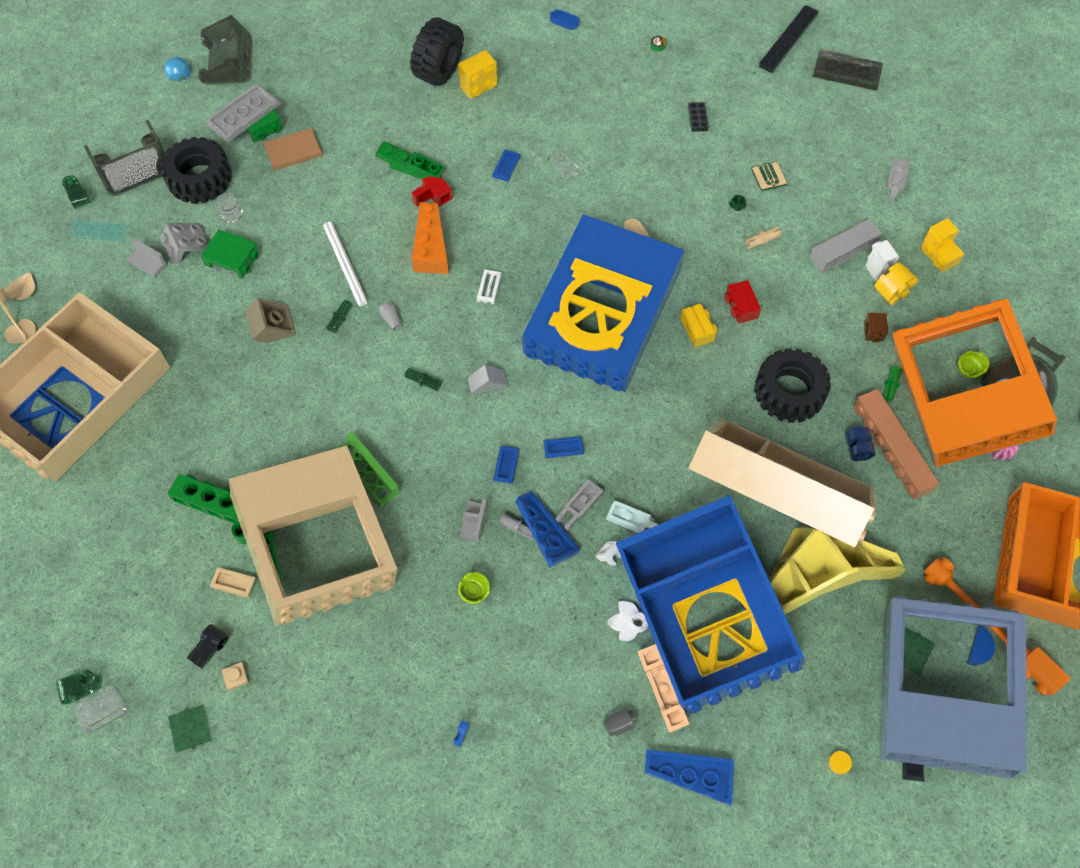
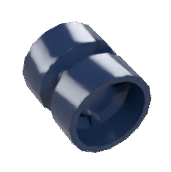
(860, 444)

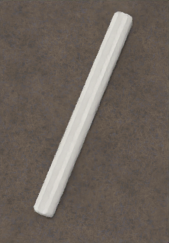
(345, 264)

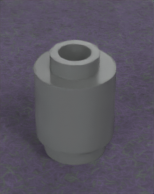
(620, 722)

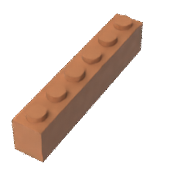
(895, 444)

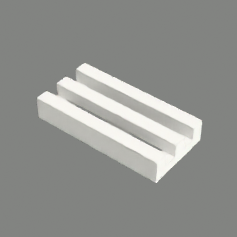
(486, 298)

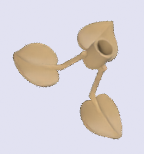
(20, 289)

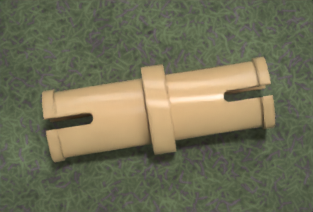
(763, 237)

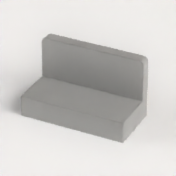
(146, 259)

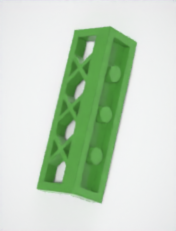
(376, 469)

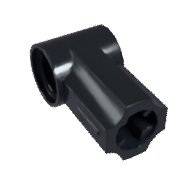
(210, 642)

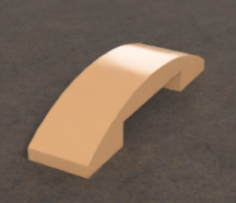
(671, 710)

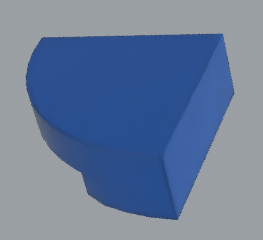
(463, 729)

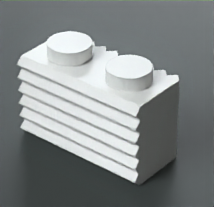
(881, 259)

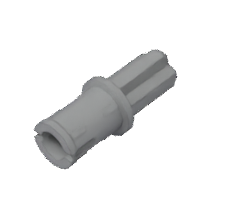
(516, 526)

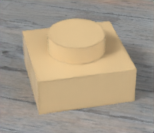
(235, 676)

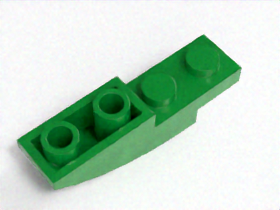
(413, 165)

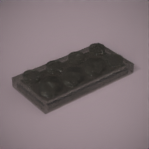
(848, 69)

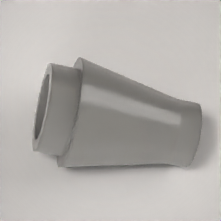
(390, 315)

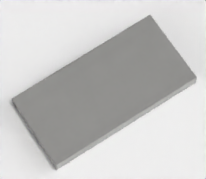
(242, 112)

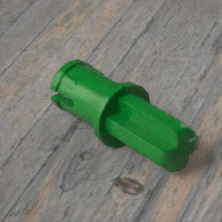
(892, 383)

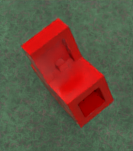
(434, 189)

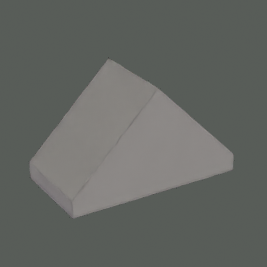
(487, 379)

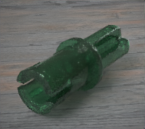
(339, 316)
(423, 379)

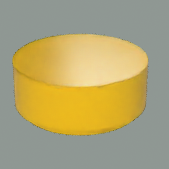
(840, 762)

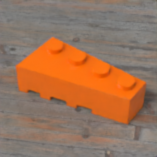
(429, 246)

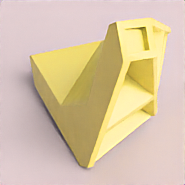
(821, 563)

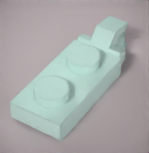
(630, 517)

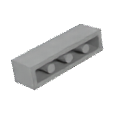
(845, 245)

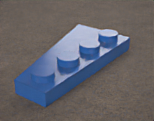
(547, 532)
(696, 773)

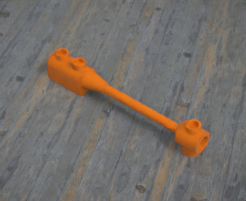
(1038, 665)

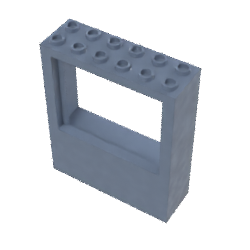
(952, 730)

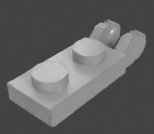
(580, 503)

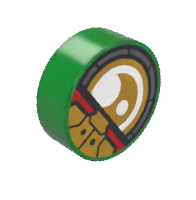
(658, 43)

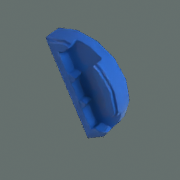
(982, 647)

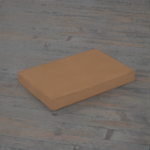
(292, 149)

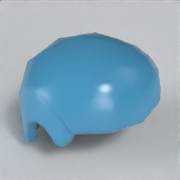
(177, 68)

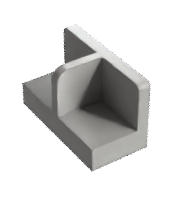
(473, 521)

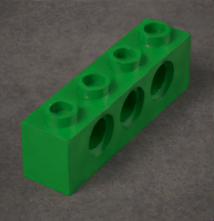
(185, 485)

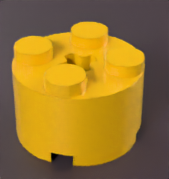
(896, 283)

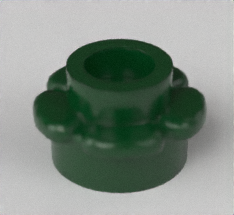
(741, 202)

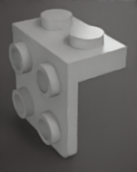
(181, 238)

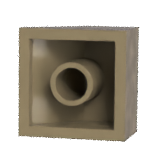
(269, 321)

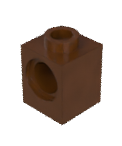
(876, 327)

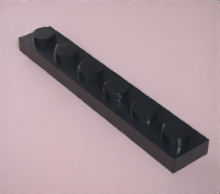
(788, 39)

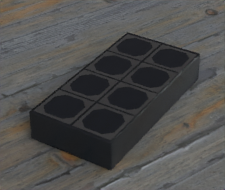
(698, 116)

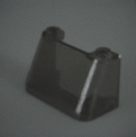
(228, 53)

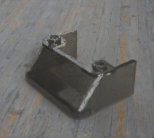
(132, 168)

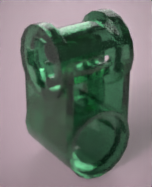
(75, 192)
(78, 686)

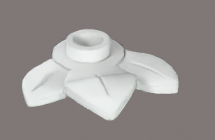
(625, 621)

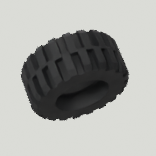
(437, 51)
(191, 154)
(798, 365)

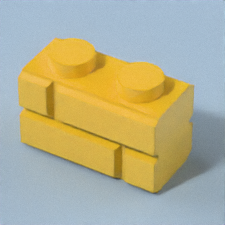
(697, 325)

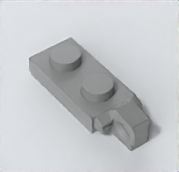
(897, 177)

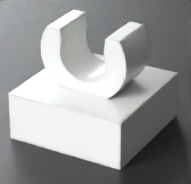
(607, 552)

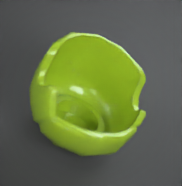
(973, 364)
(474, 588)

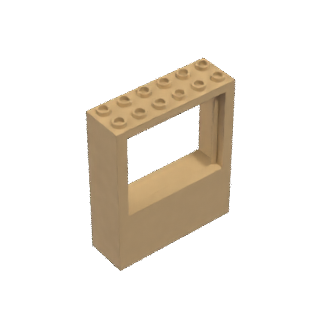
(296, 494)

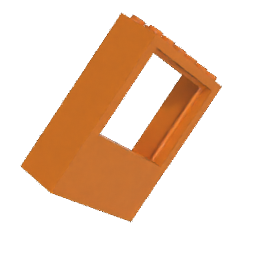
(982, 417)

